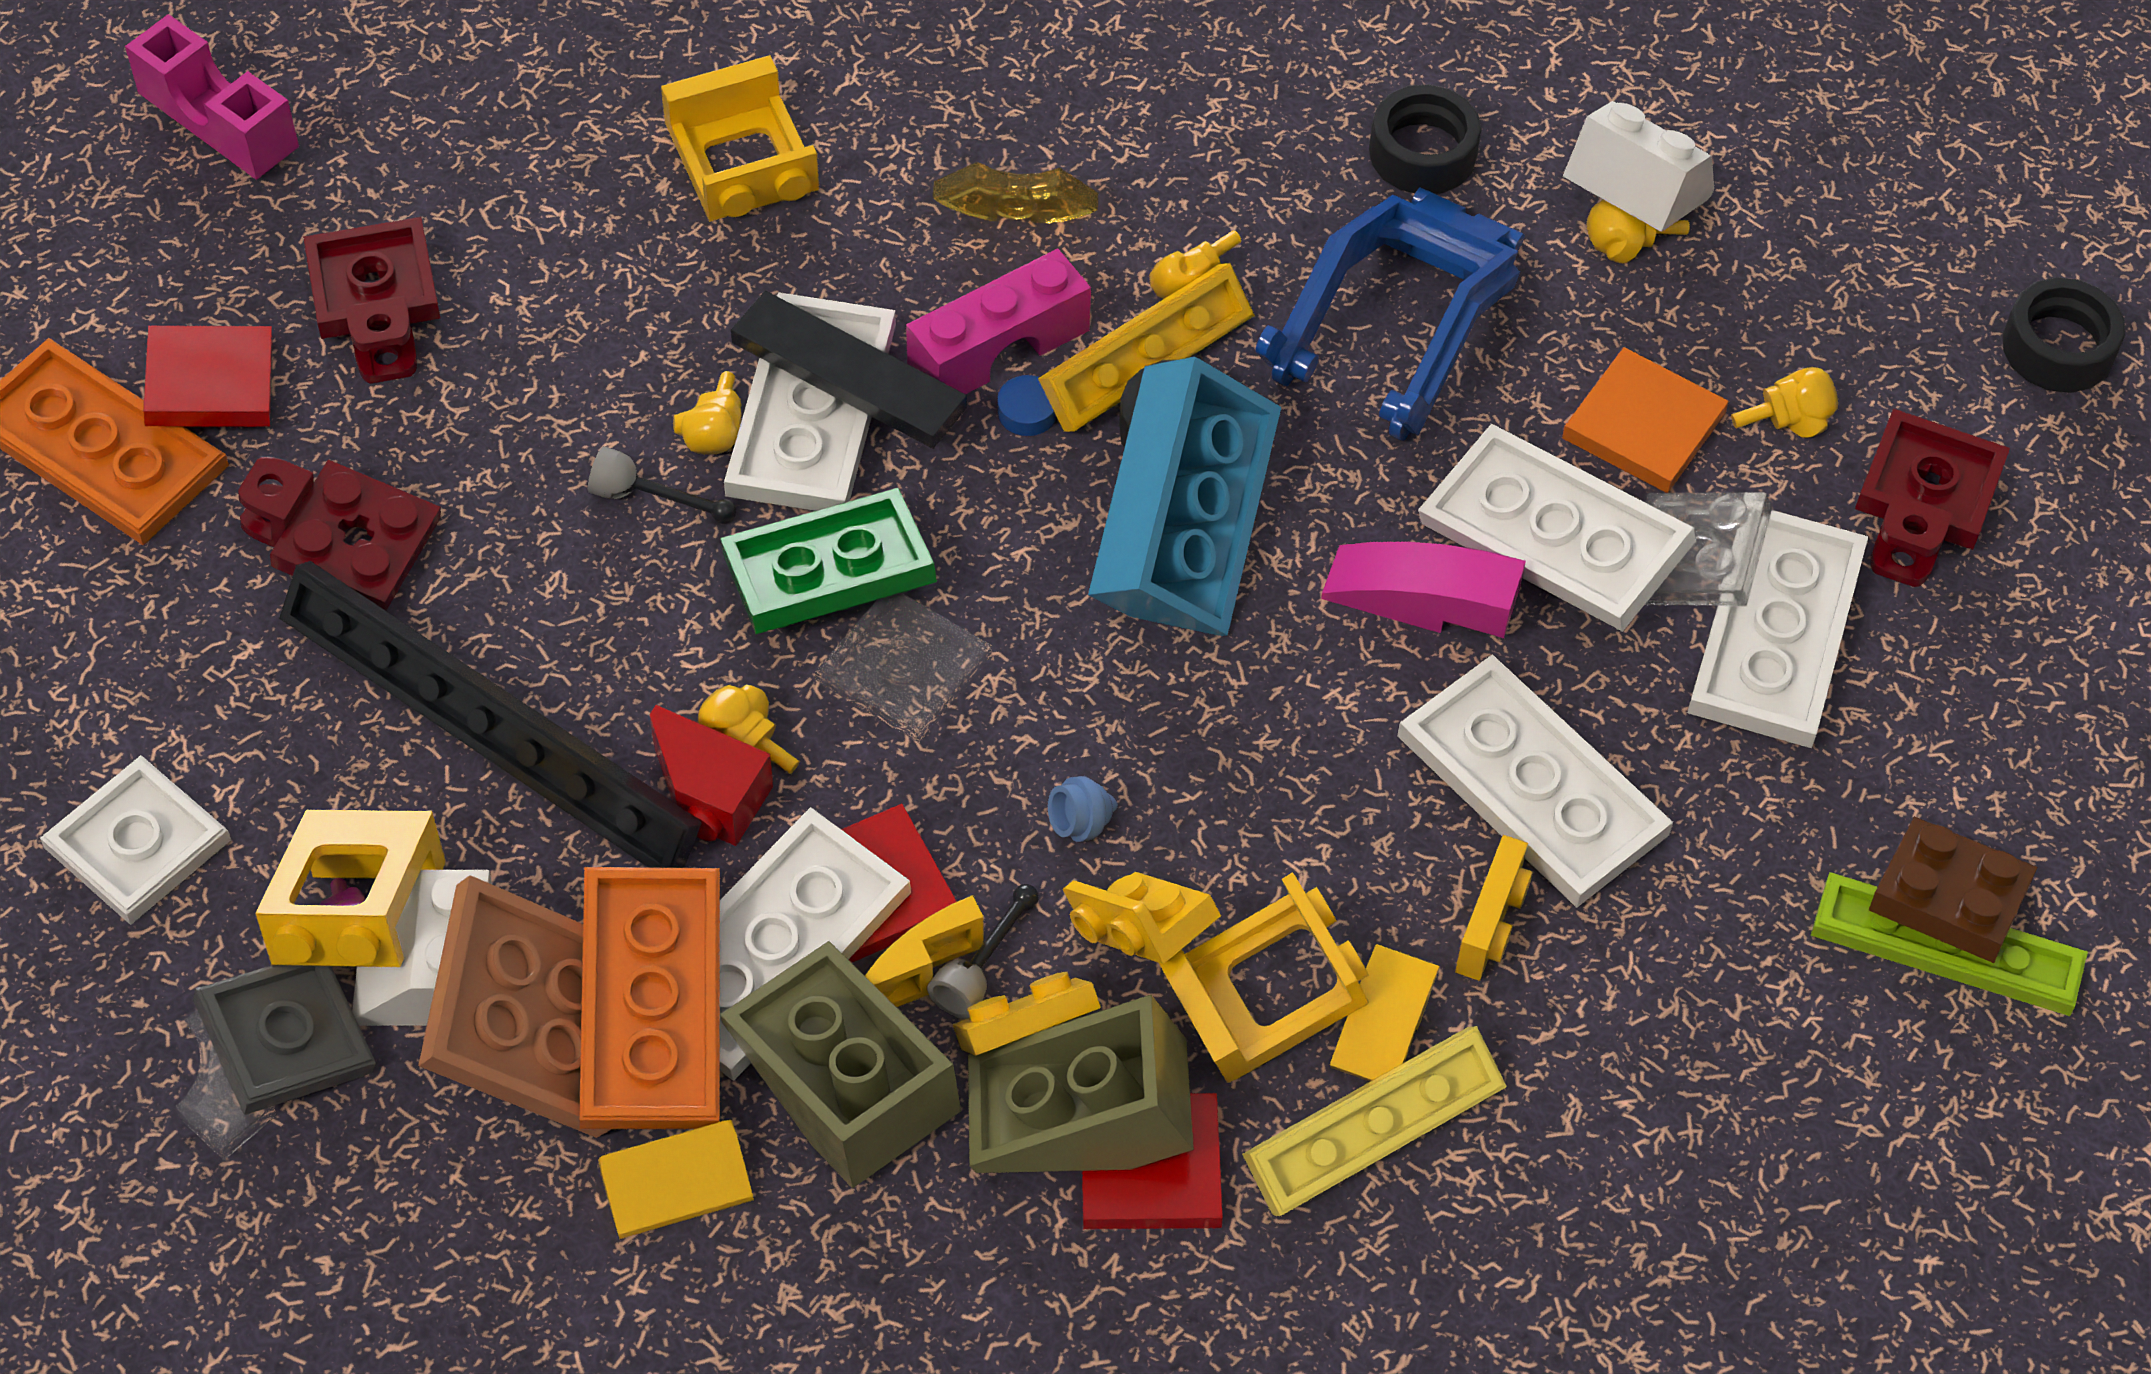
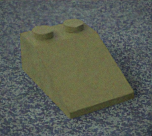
(844, 1063)
(1083, 1095)

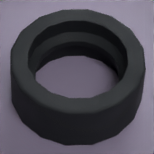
(1431, 107)
(2056, 368)

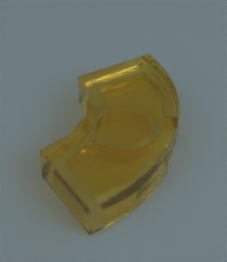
(1042, 196)

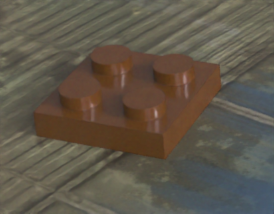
(1953, 889)

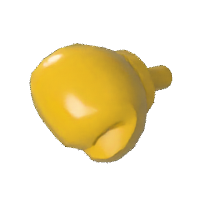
(1622, 234)
(1182, 268)
(1797, 401)
(714, 420)
(743, 716)

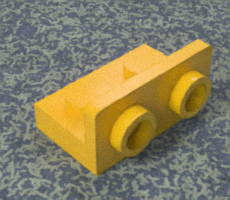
(1141, 915)

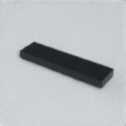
(849, 369)

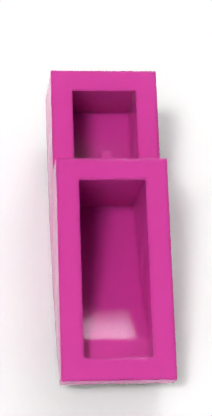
(1427, 584)

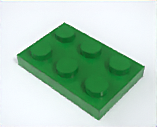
(828, 560)

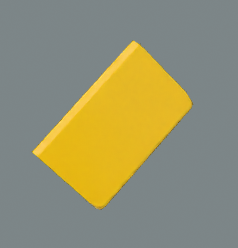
(675, 1178)

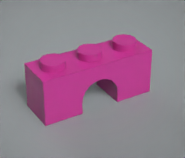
(238, 119)
(1036, 302)

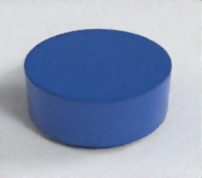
(1024, 406)

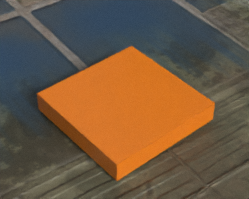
(1645, 419)

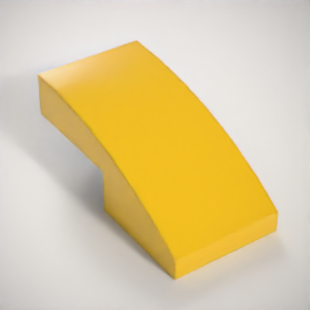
(908, 963)
(1382, 1031)

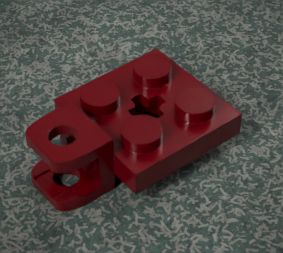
(375, 312)
(1923, 513)
(312, 517)

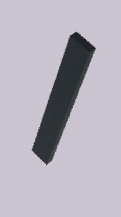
(489, 719)

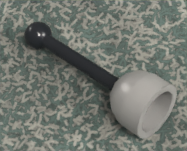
(616, 477)
(963, 982)

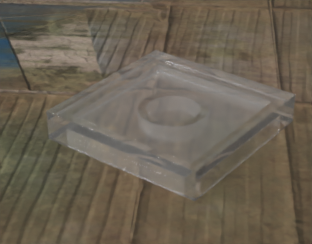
(904, 664)

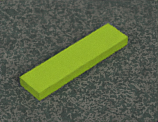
(2024, 970)

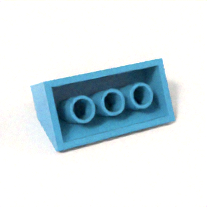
(1185, 497)

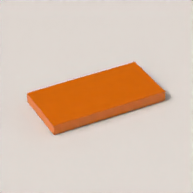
(94, 443)
(650, 998)

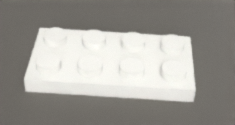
(796, 439)
(1568, 526)
(1776, 656)
(1535, 779)
(792, 901)

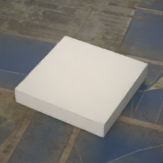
(135, 839)

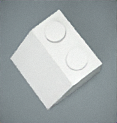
(1640, 166)
(406, 992)

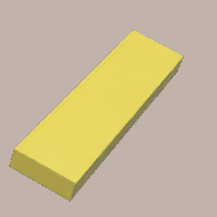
(1374, 1121)

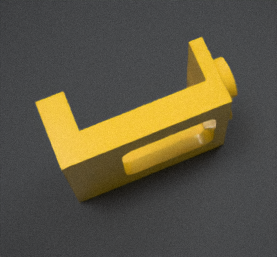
(729, 107)
(348, 845)
(1216, 1008)

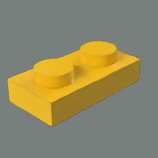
(1486, 932)
(999, 1022)

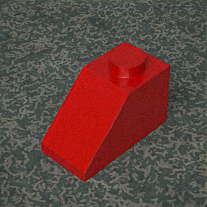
(711, 774)

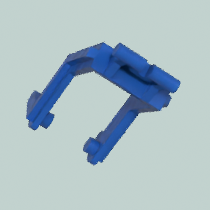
(1432, 232)

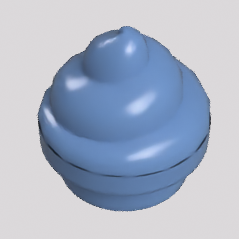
(1080, 808)

